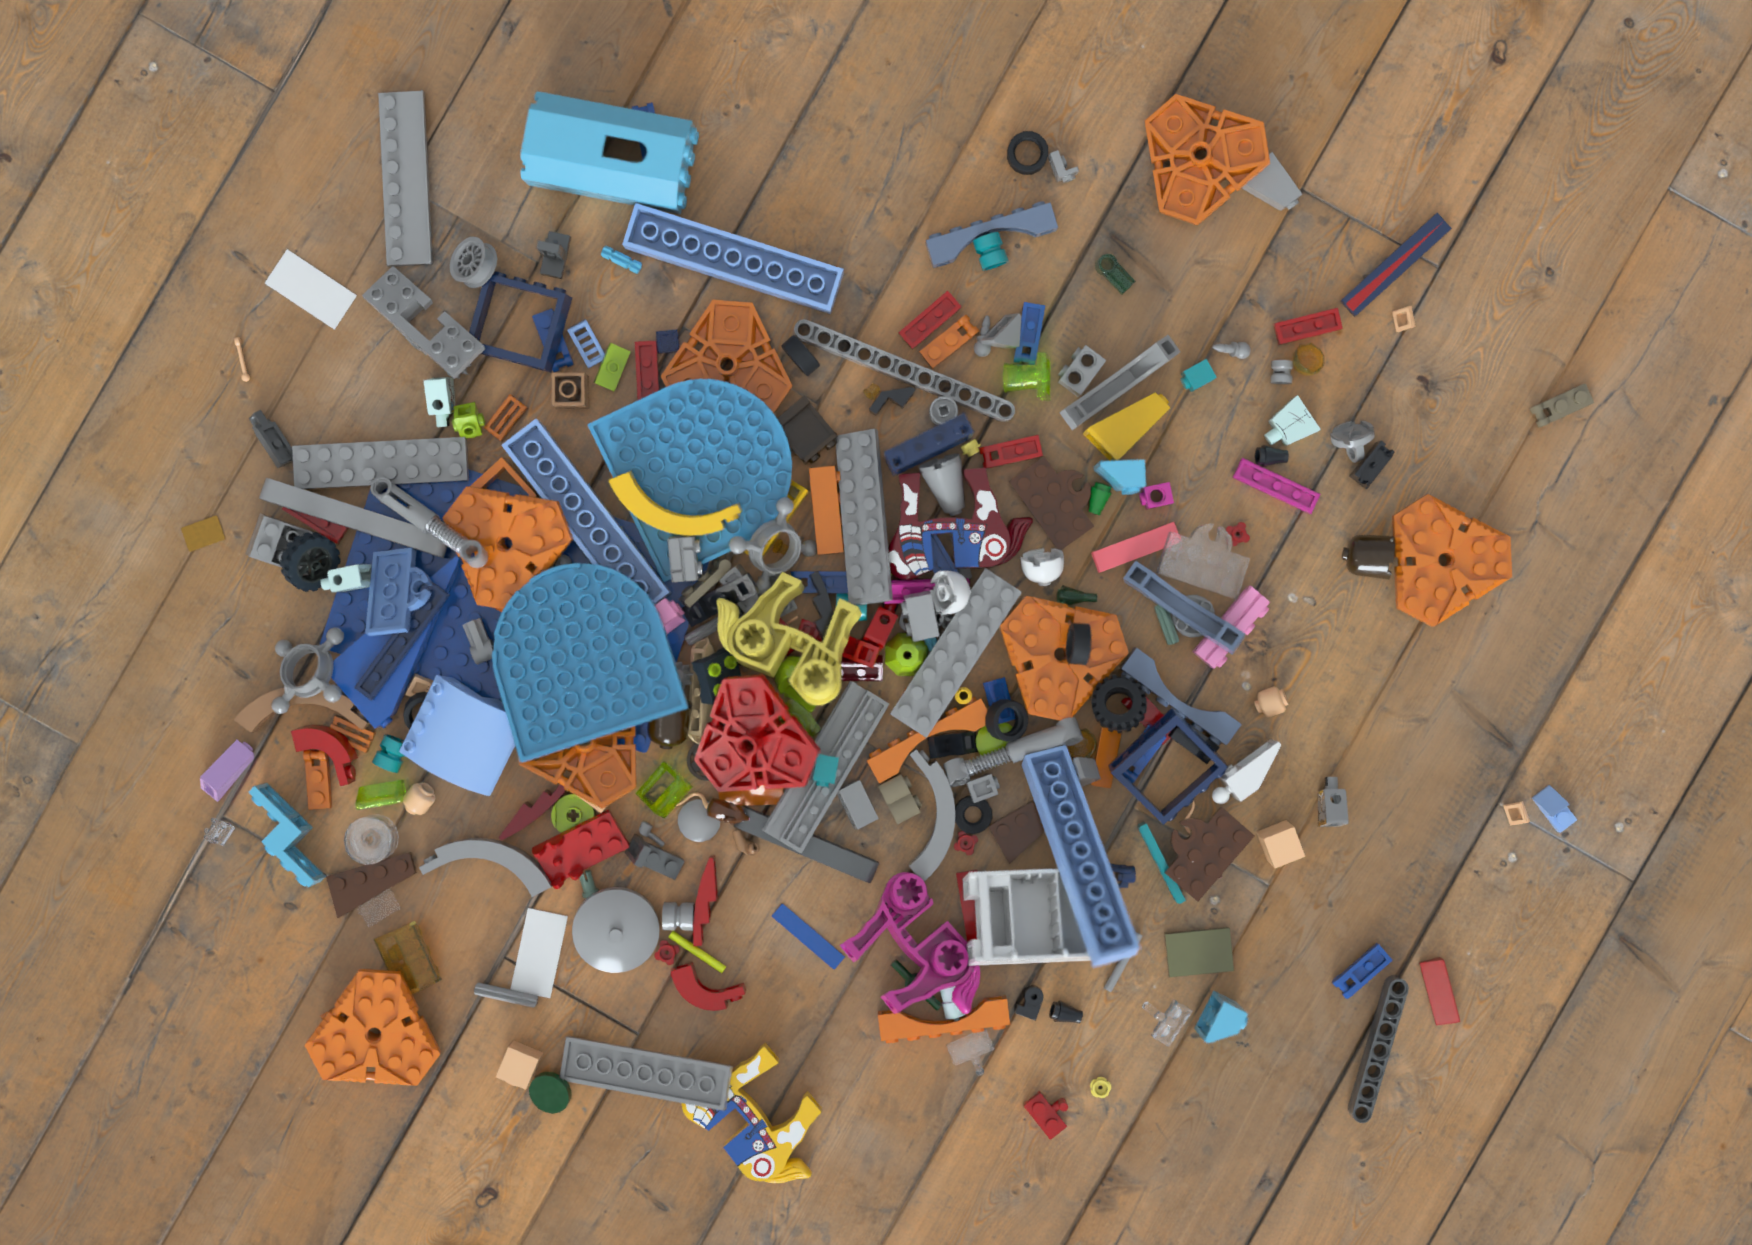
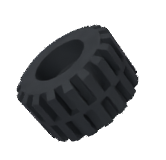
(1119, 721)

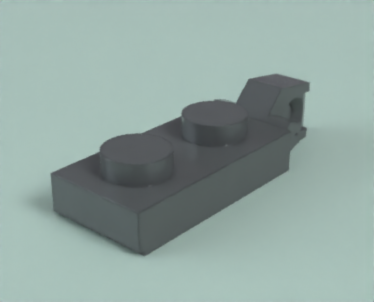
(272, 439)

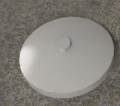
(615, 929)

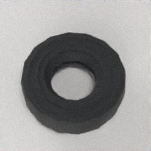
(968, 827)

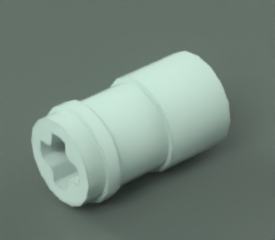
(949, 1008)

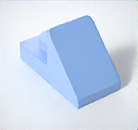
(1554, 808)

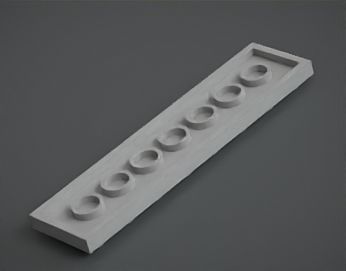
(364, 462)
(863, 518)
(955, 653)
(646, 1073)

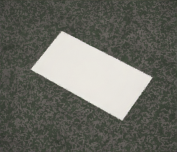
(310, 289)
(539, 953)

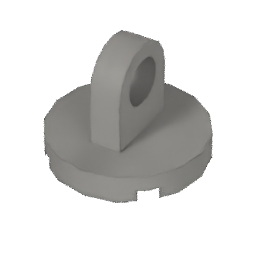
(1353, 437)

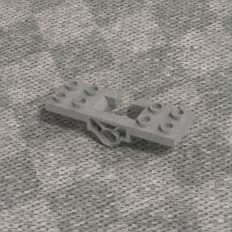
(401, 301)

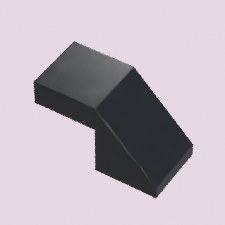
(897, 396)
(1183, 740)
(952, 744)

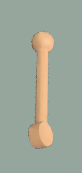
(245, 377)

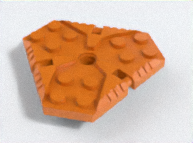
(1192, 186)
(731, 333)
(536, 532)
(1474, 558)
(1053, 686)
(599, 770)
(347, 1047)

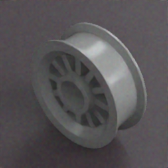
(473, 262)

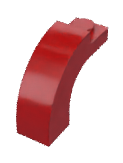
(331, 743)
(698, 994)

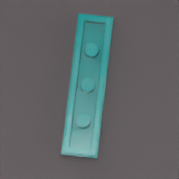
(1160, 862)

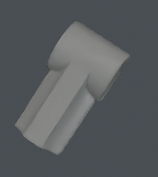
(481, 645)

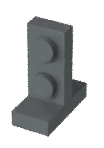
(554, 254)
(645, 854)

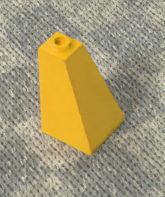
(1123, 429)

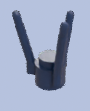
(1124, 874)

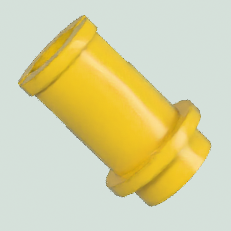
(966, 700)

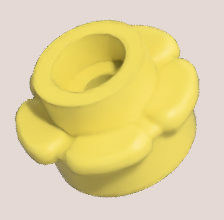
(970, 448)
(1101, 1093)

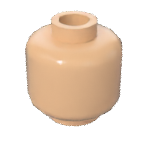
(1271, 701)
(419, 798)

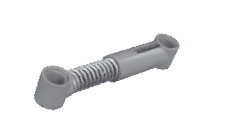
(428, 521)
(1063, 733)

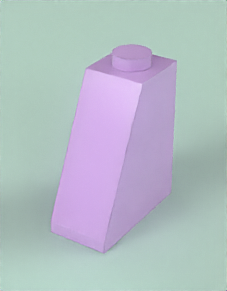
(226, 769)

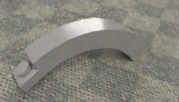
(1120, 382)
(943, 831)
(505, 854)

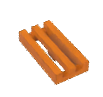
(511, 424)
(348, 723)

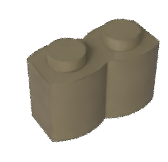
(899, 799)

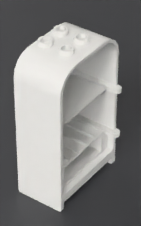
(1022, 918)

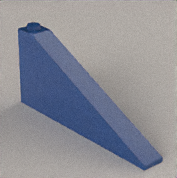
(355, 661)

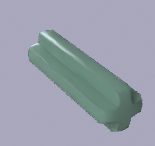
(1166, 625)

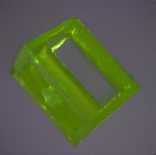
(380, 794)
(670, 797)

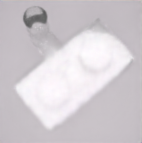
(1169, 1022)
(970, 1049)

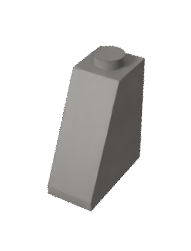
(1274, 186)

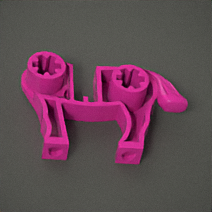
(940, 955)

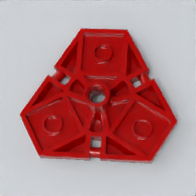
(751, 713)

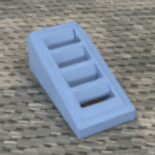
(577, 327)

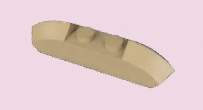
(700, 712)

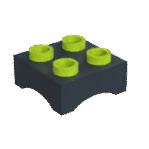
(712, 671)

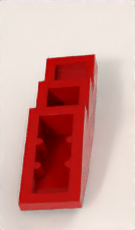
(706, 894)

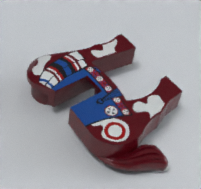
(975, 541)

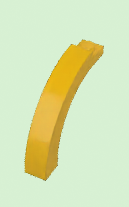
(650, 512)

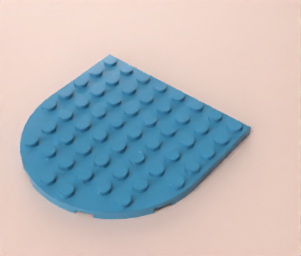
(699, 453)
(581, 659)

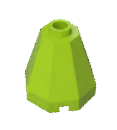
(894, 654)

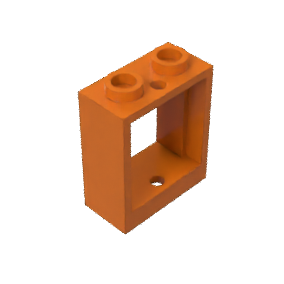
(496, 470)

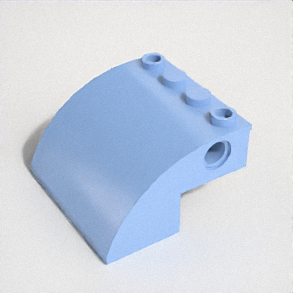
(460, 736)

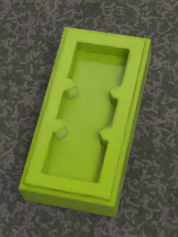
(612, 367)

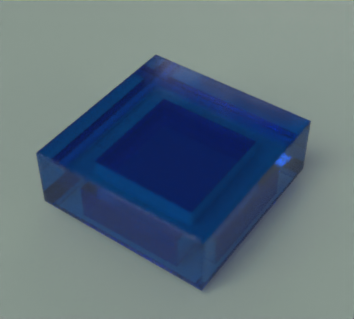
(667, 341)

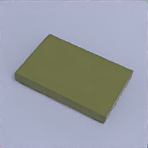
(1199, 952)

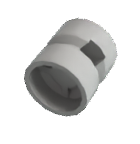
(942, 410)
(678, 916)

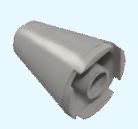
(946, 482)

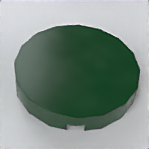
(550, 1092)

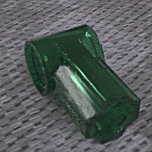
(1116, 275)

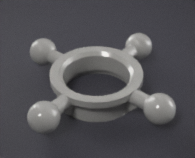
(760, 538)
(321, 677)

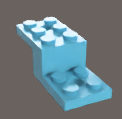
(286, 835)

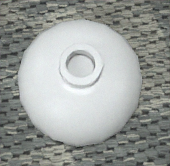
(1042, 566)
(950, 592)

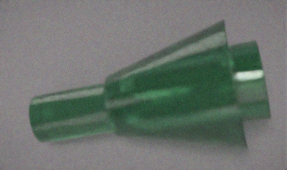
(1072, 596)

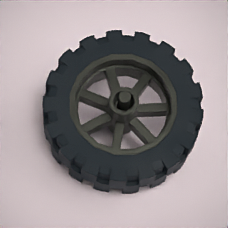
(297, 555)

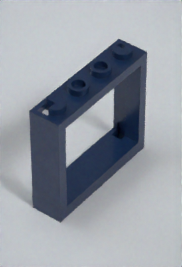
(556, 327)
(928, 444)
(1145, 743)

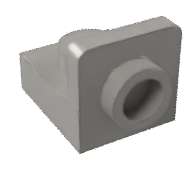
(1058, 167)
(983, 787)

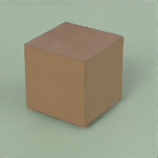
(570, 390)

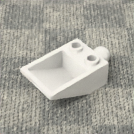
(1247, 774)

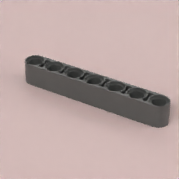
(816, 849)
(1379, 1059)

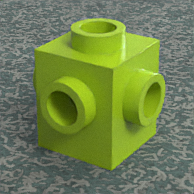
(468, 420)

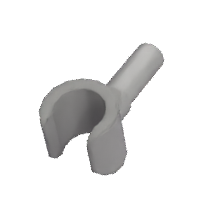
(645, 830)

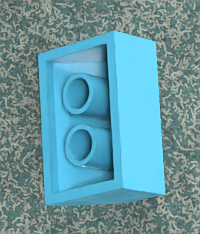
(1123, 475)
(1220, 1018)

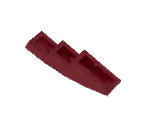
(529, 813)

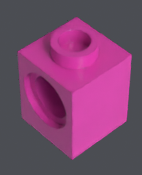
(1165, 492)

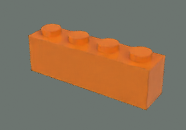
(826, 510)

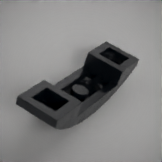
(733, 591)

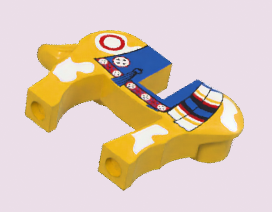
(759, 1147)

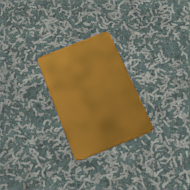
(203, 533)

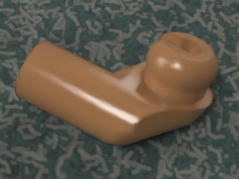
(744, 845)

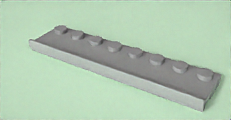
(405, 178)
(842, 737)

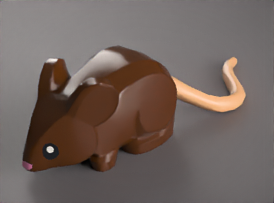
(721, 809)

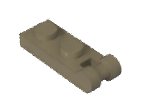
(1562, 405)
(705, 582)

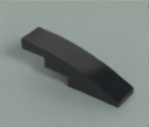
(822, 605)

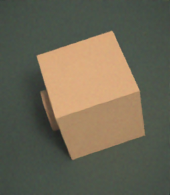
(1280, 844)
(519, 1065)

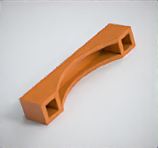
(889, 761)
(988, 1013)

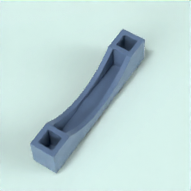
(1033, 221)
(1183, 608)
(1216, 723)

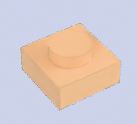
(418, 684)

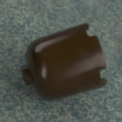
(1370, 556)
(670, 729)

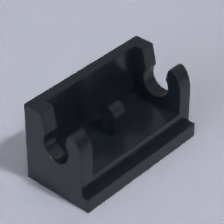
(1372, 464)

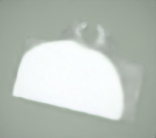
(1204, 562)

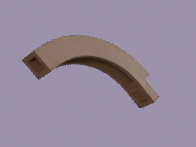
(260, 709)

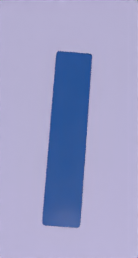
(808, 936)

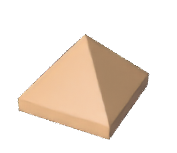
(1403, 319)
(1516, 813)

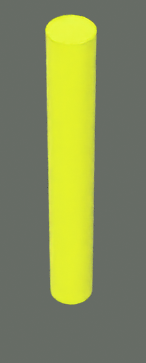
(697, 952)

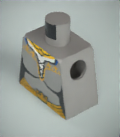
(1331, 813)

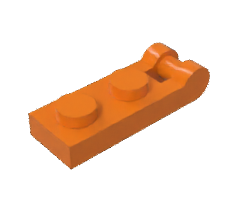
(948, 342)
(317, 780)

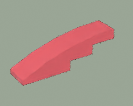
(1132, 548)

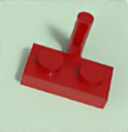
(1046, 1114)

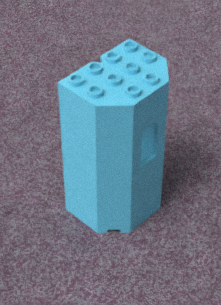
(567, 145)

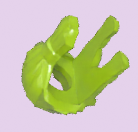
(784, 687)

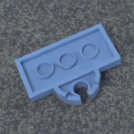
(394, 591)

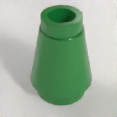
(1099, 496)

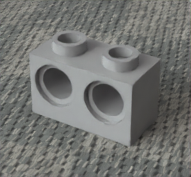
(1085, 373)

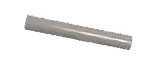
(1119, 969)

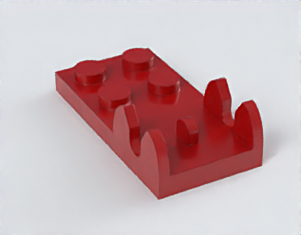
(580, 848)

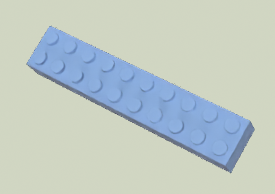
(733, 258)
(586, 515)
(1080, 856)

